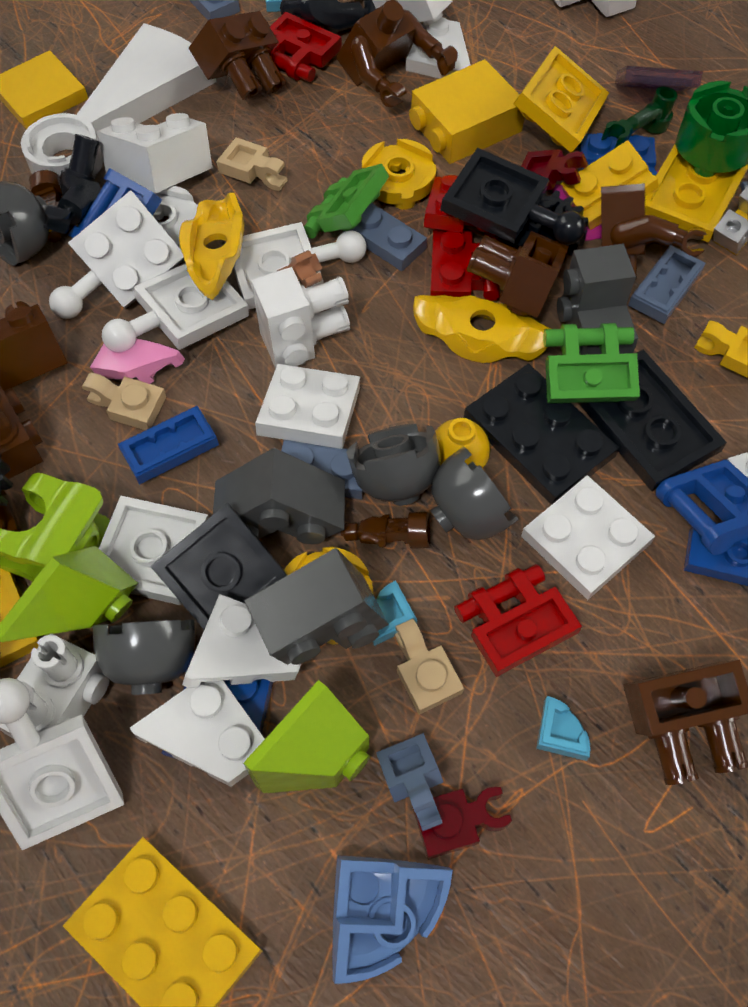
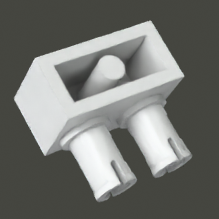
(292, 314)
(60, 682)

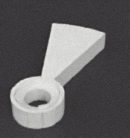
(144, 80)

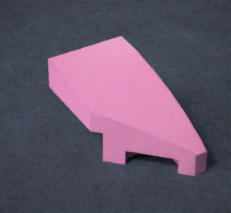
(139, 361)

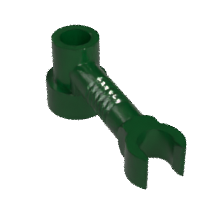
(653, 118)

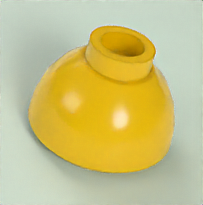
(463, 432)

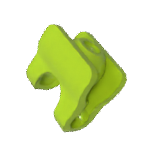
(68, 525)

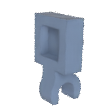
(410, 773)

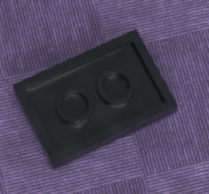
(658, 431)
(542, 440)

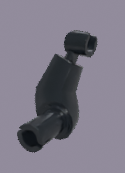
(328, 13)
(77, 186)

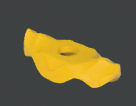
(212, 222)
(450, 321)

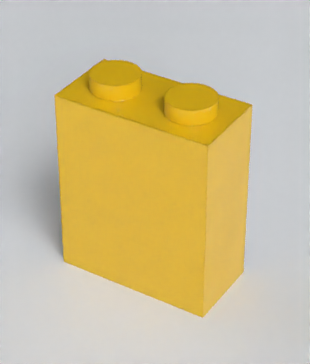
(466, 111)

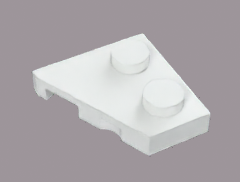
(447, 33)
(234, 650)
(204, 731)

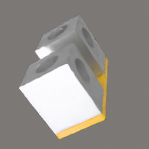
(733, 228)

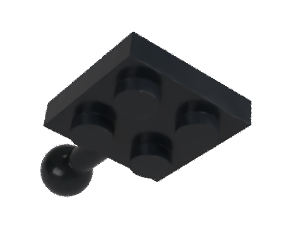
(504, 197)
(216, 560)

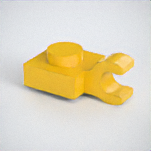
(733, 346)

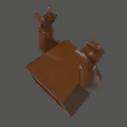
(383, 40)
(627, 224)

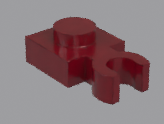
(556, 166)
(460, 822)

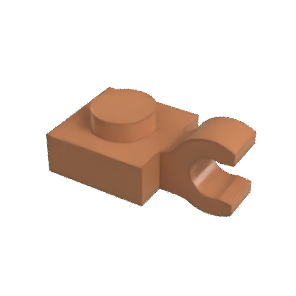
(306, 268)

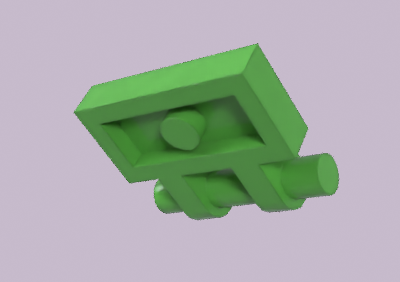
(346, 201)
(591, 376)

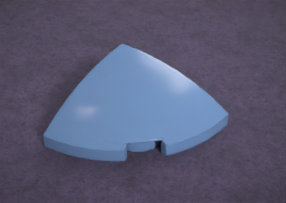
(381, 911)

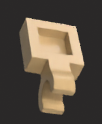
(249, 160)
(130, 403)
(426, 674)

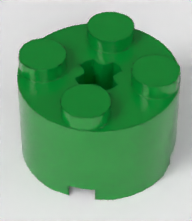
(715, 129)

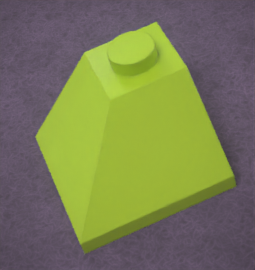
(70, 595)
(310, 747)

